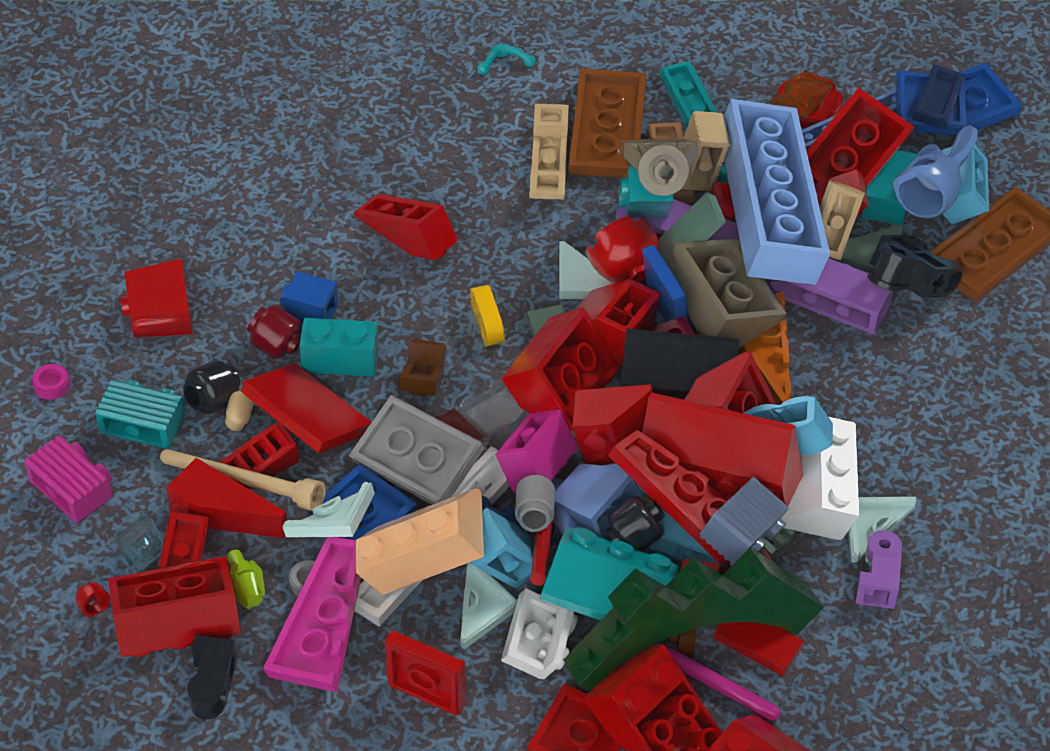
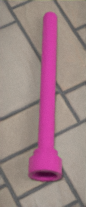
(724, 686)

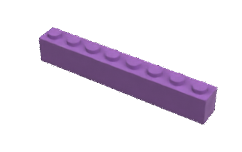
(838, 294)

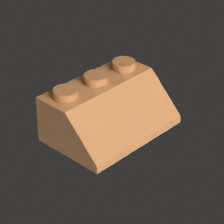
(422, 543)

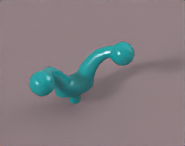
(503, 50)

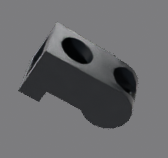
(211, 685)

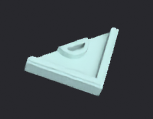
(577, 274)
(876, 515)
(333, 517)
(484, 605)

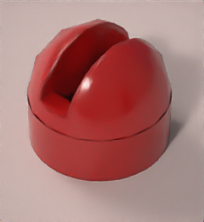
(100, 596)

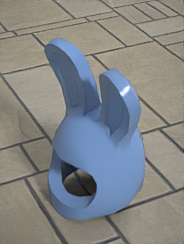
(934, 179)

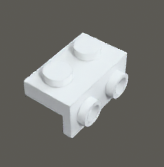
(538, 635)

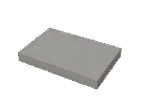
(416, 451)

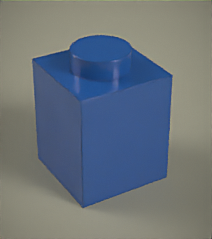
(310, 297)

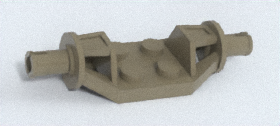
(660, 162)

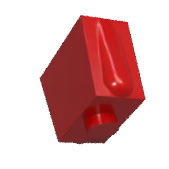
(157, 300)

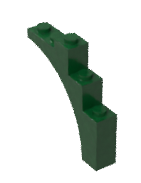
(695, 598)

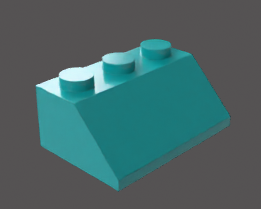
(591, 568)

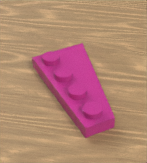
(319, 625)

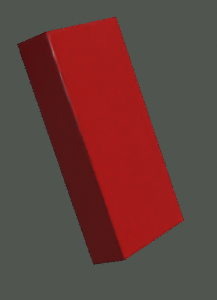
(761, 643)

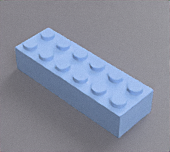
(774, 193)

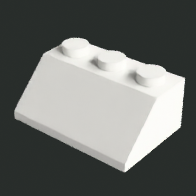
(828, 492)

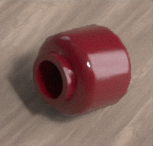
(275, 331)

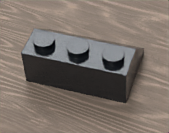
(672, 359)

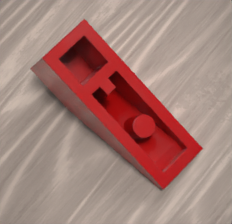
(410, 224)
(226, 502)

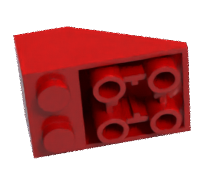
(652, 706)

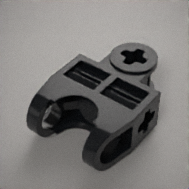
(905, 264)

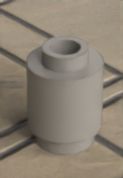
(535, 502)

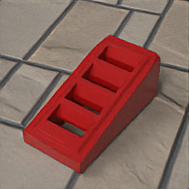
(265, 442)

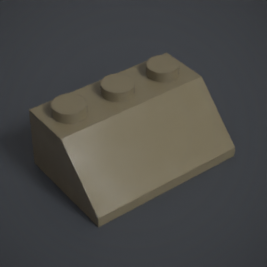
(719, 292)

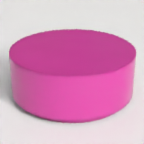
(51, 381)

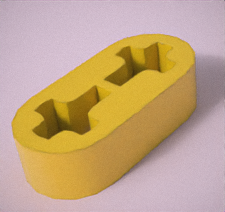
(487, 315)

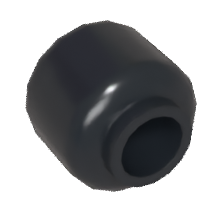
(210, 386)
(637, 523)

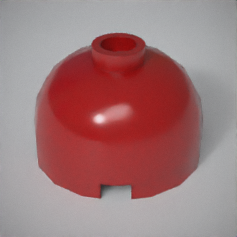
(620, 247)

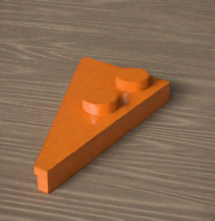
(772, 357)

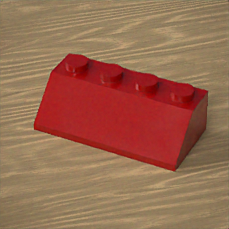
(726, 445)

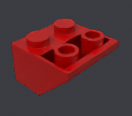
(621, 308)

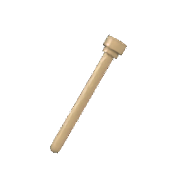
(305, 493)

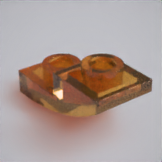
(803, 92)

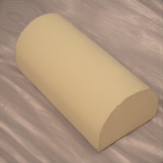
(838, 215)

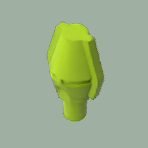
(246, 580)

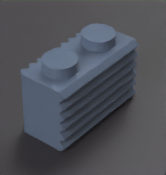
(745, 521)

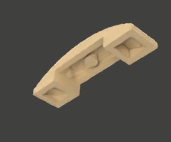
(549, 151)

